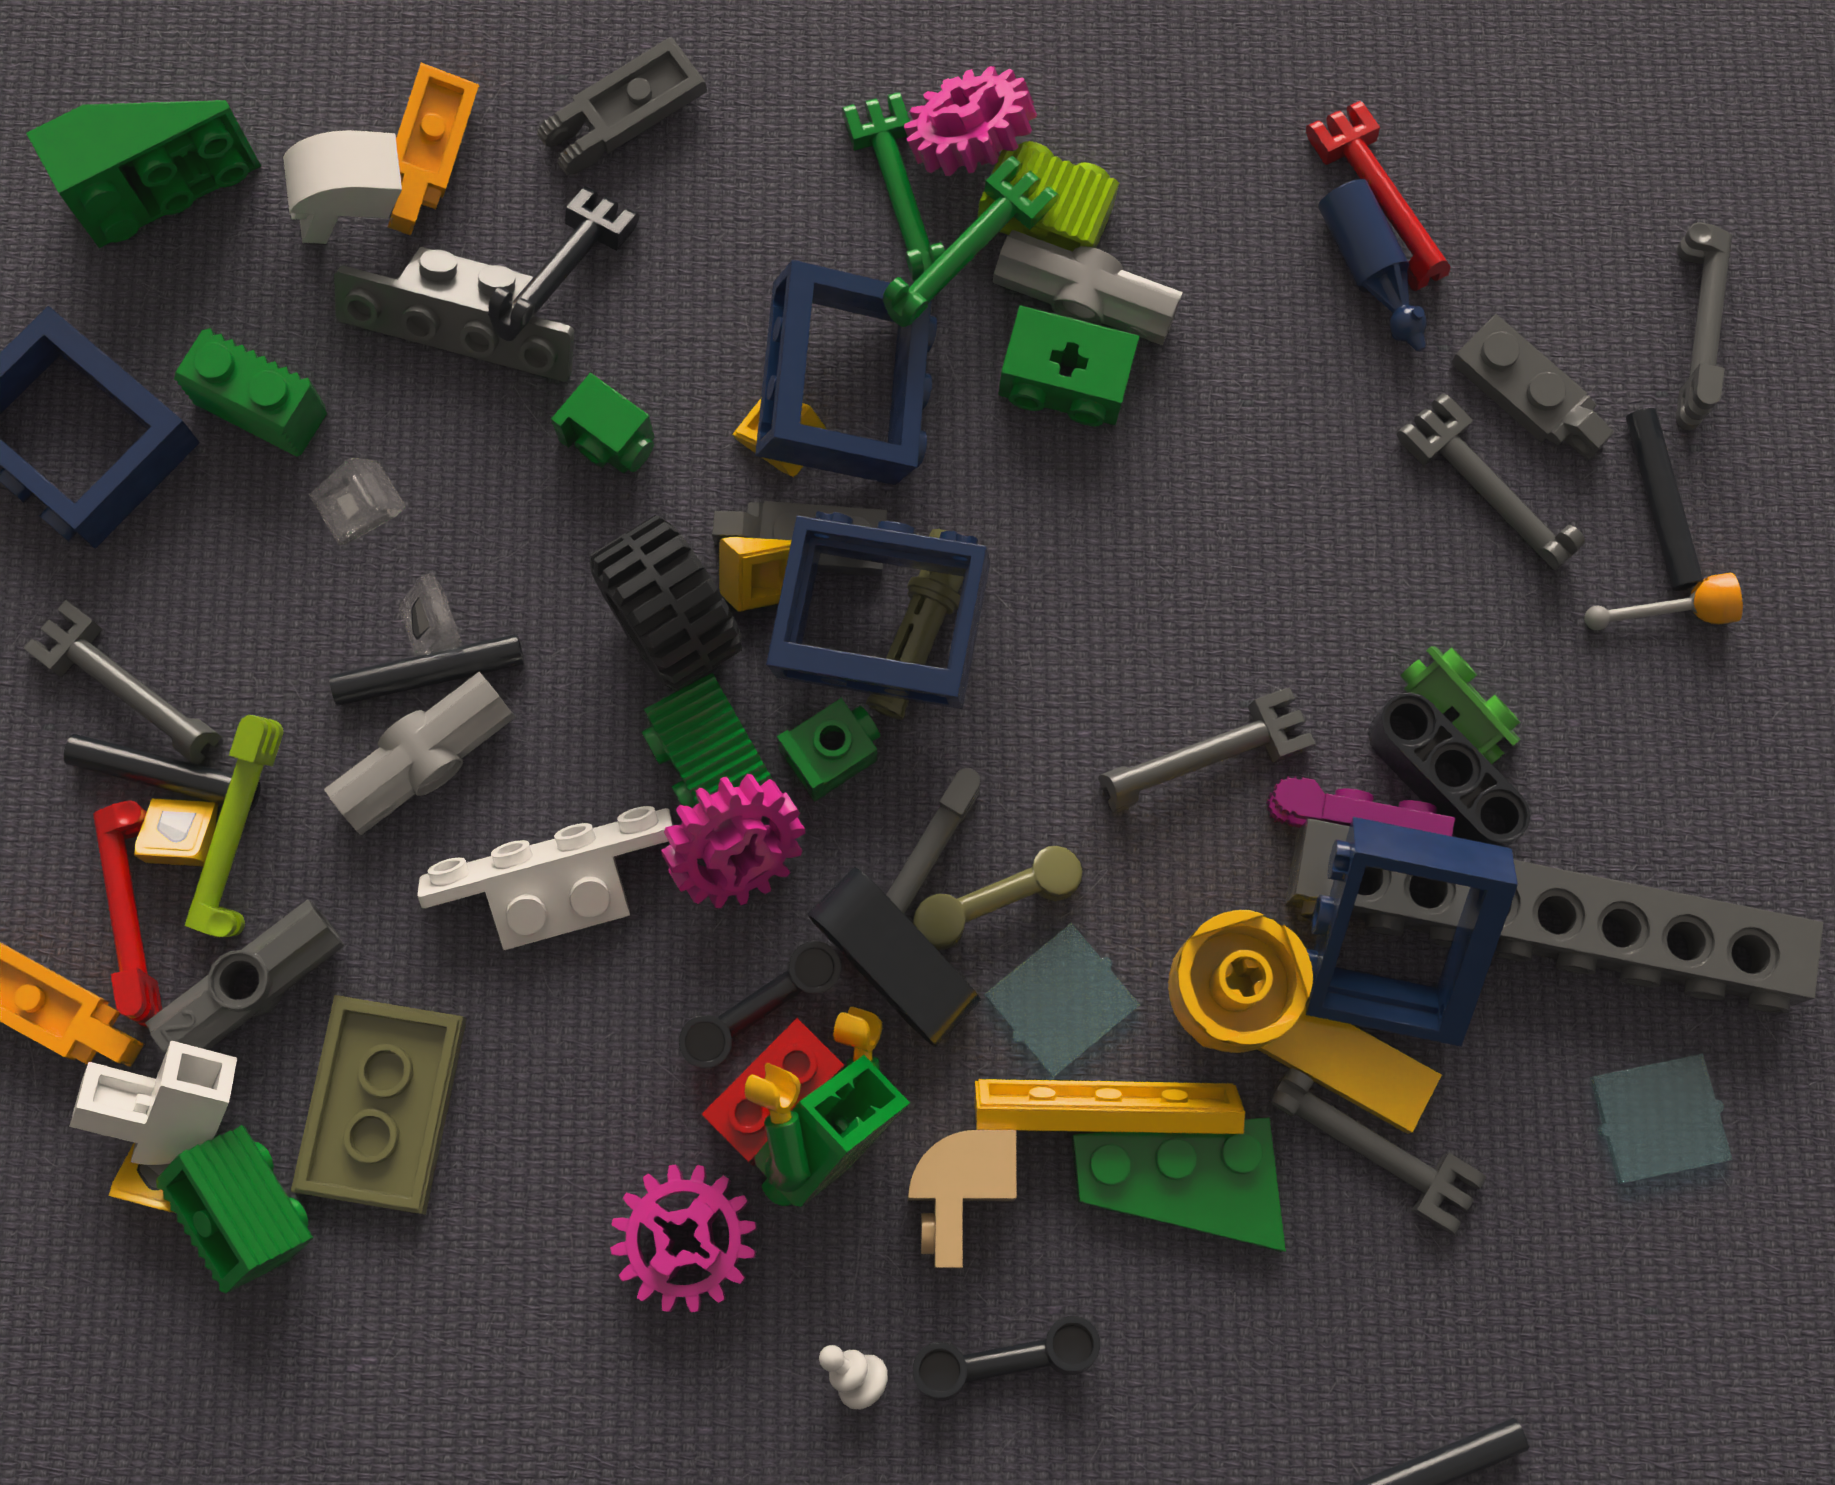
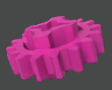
(970, 121)
(733, 841)
(664, 1263)

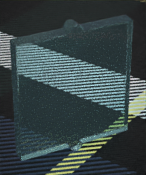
(1061, 1000)
(1660, 1118)

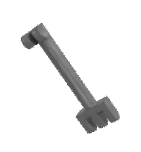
(1703, 389)
(1445, 439)
(75, 646)
(1267, 729)
(953, 810)
(1435, 1184)

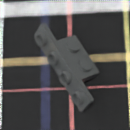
(446, 305)

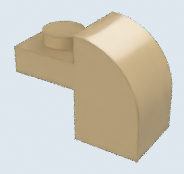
(960, 1169)

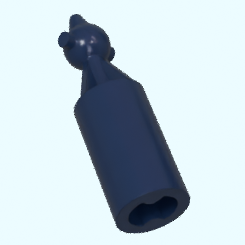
(1374, 256)

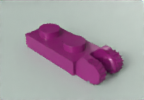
(1302, 799)

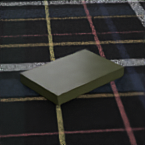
(379, 1105)

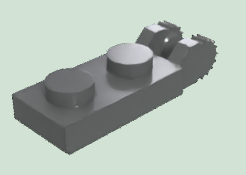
(623, 105)

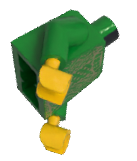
(831, 1124)

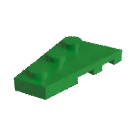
(1186, 1180)

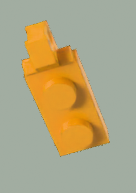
(429, 141)
(60, 1012)

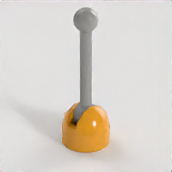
(1712, 600)

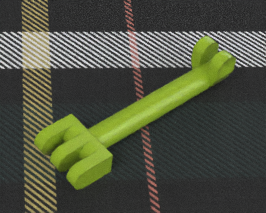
(254, 746)

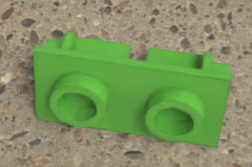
(1448, 685)

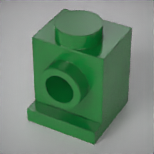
(605, 426)
(826, 769)

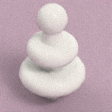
(855, 1376)

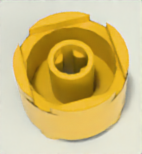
(1254, 948)

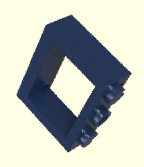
(779, 426)
(133, 475)
(892, 545)
(1394, 1004)

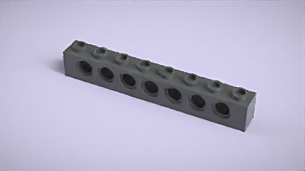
(1780, 945)

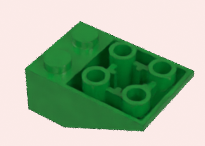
(140, 160)

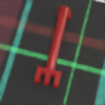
(1353, 144)
(134, 990)

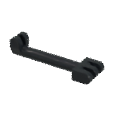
(590, 226)

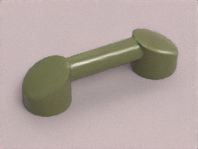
(1053, 876)

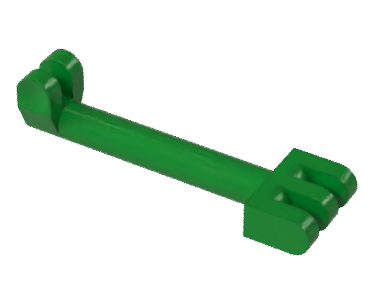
(882, 135)
(908, 303)

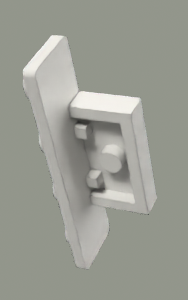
(553, 883)

